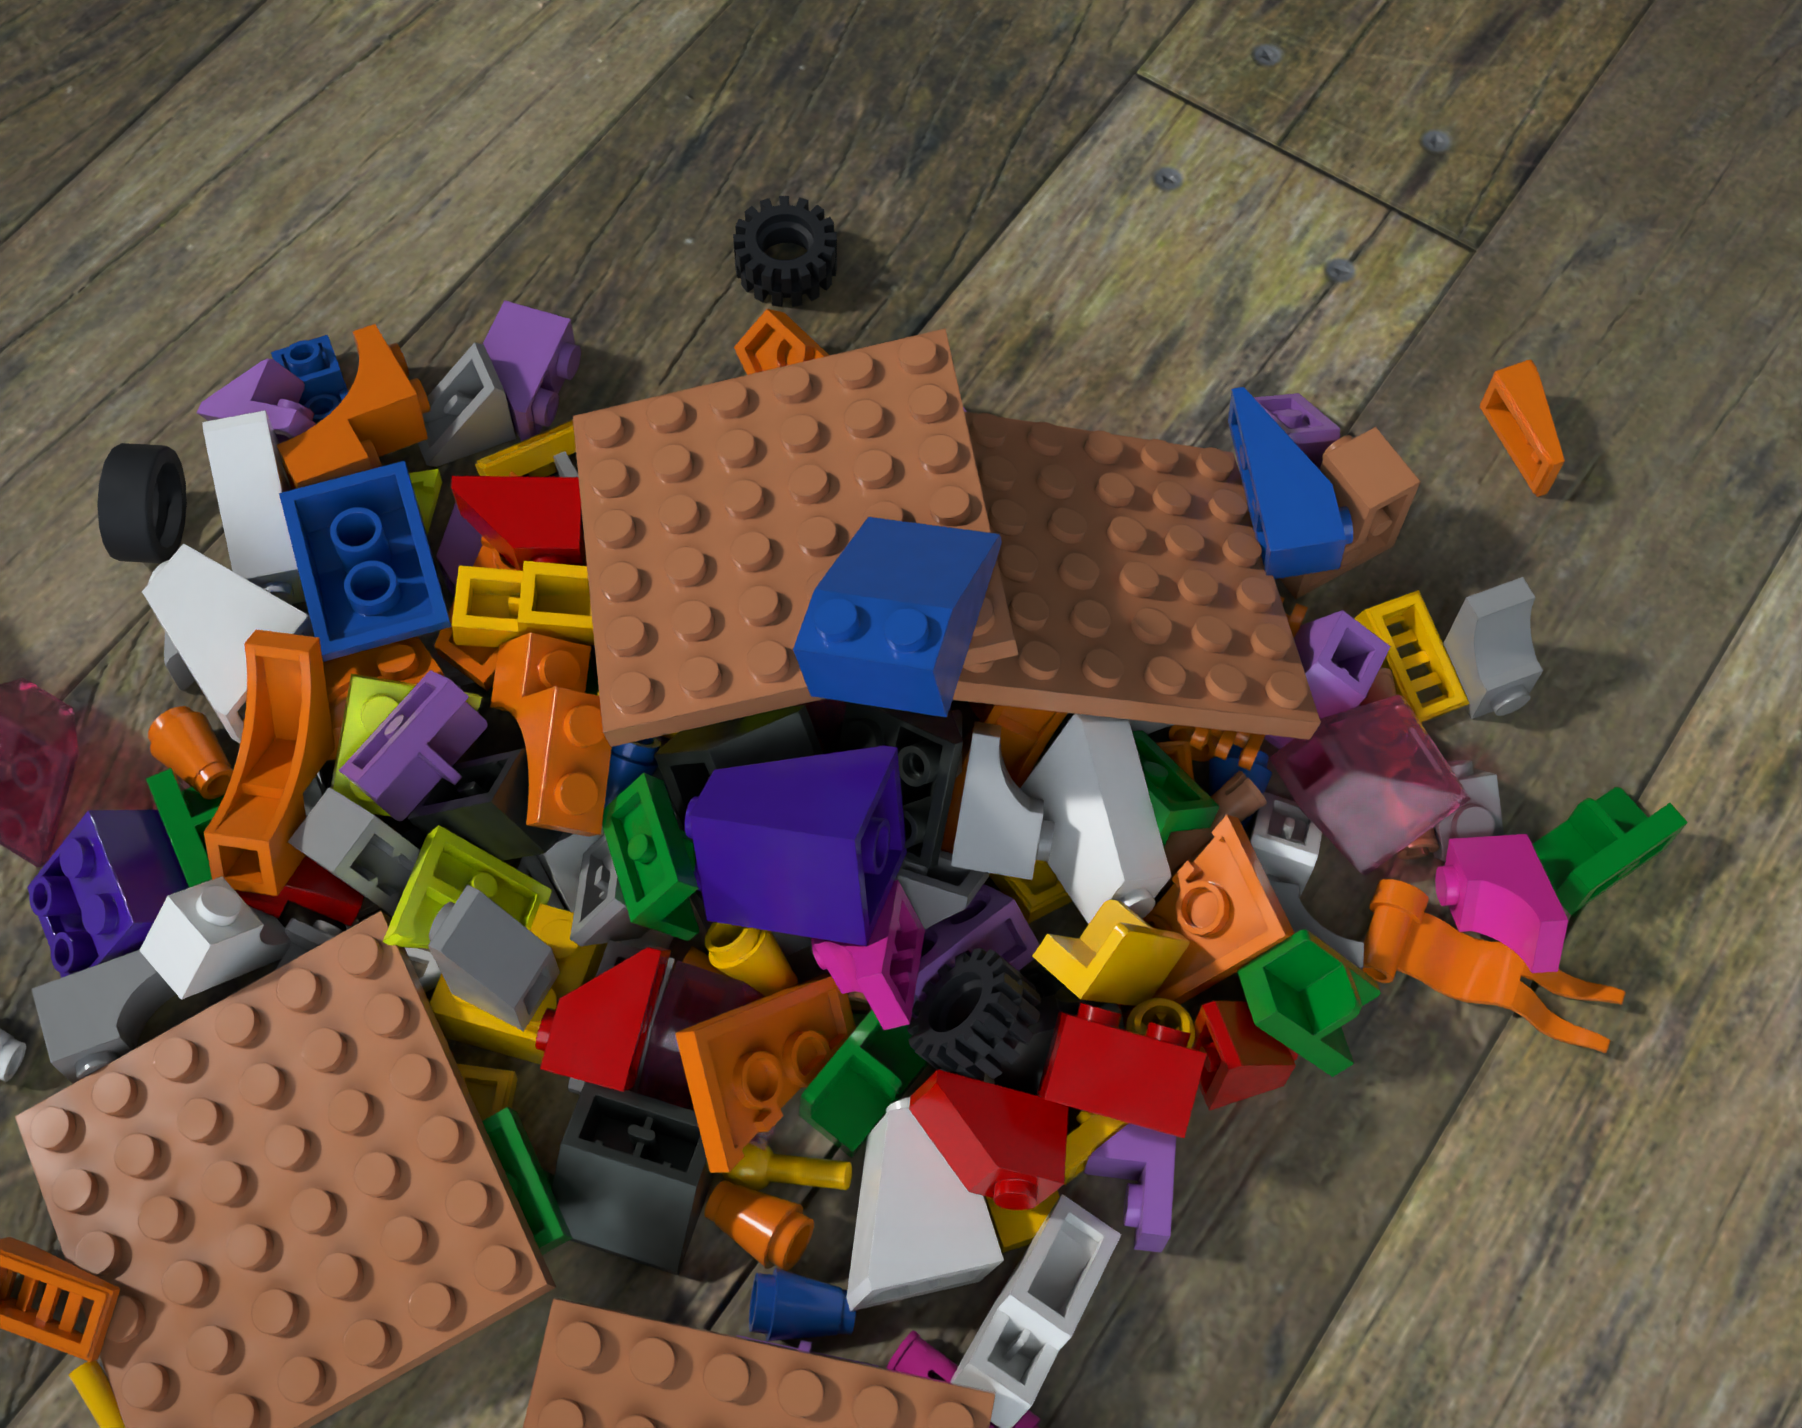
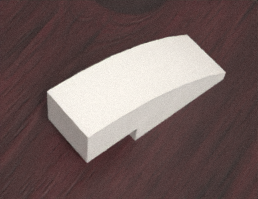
(1037, 1310)

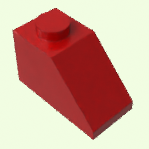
(525, 516)
(605, 1023)
(1239, 1055)
(995, 1137)

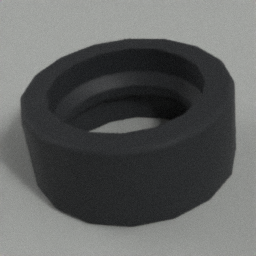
(142, 503)

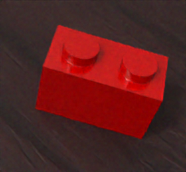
(1122, 1072)

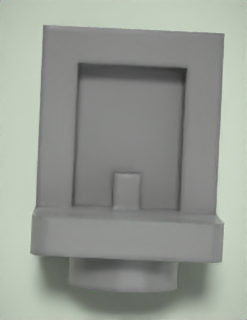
(1479, 815)

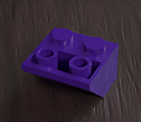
(105, 887)

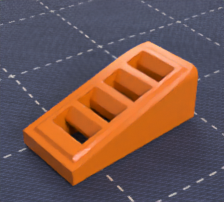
(1524, 424)
(38, 1325)

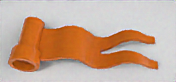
(1469, 968)

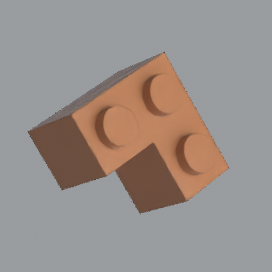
(1378, 493)

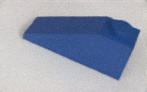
(1286, 495)

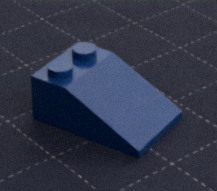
(364, 560)
(896, 616)

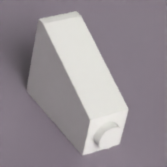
(248, 487)
(210, 618)
(1102, 814)
(915, 1219)

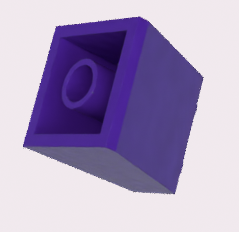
(801, 843)

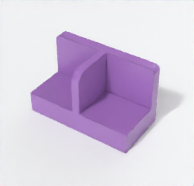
(415, 746)

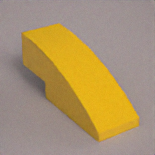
(507, 603)

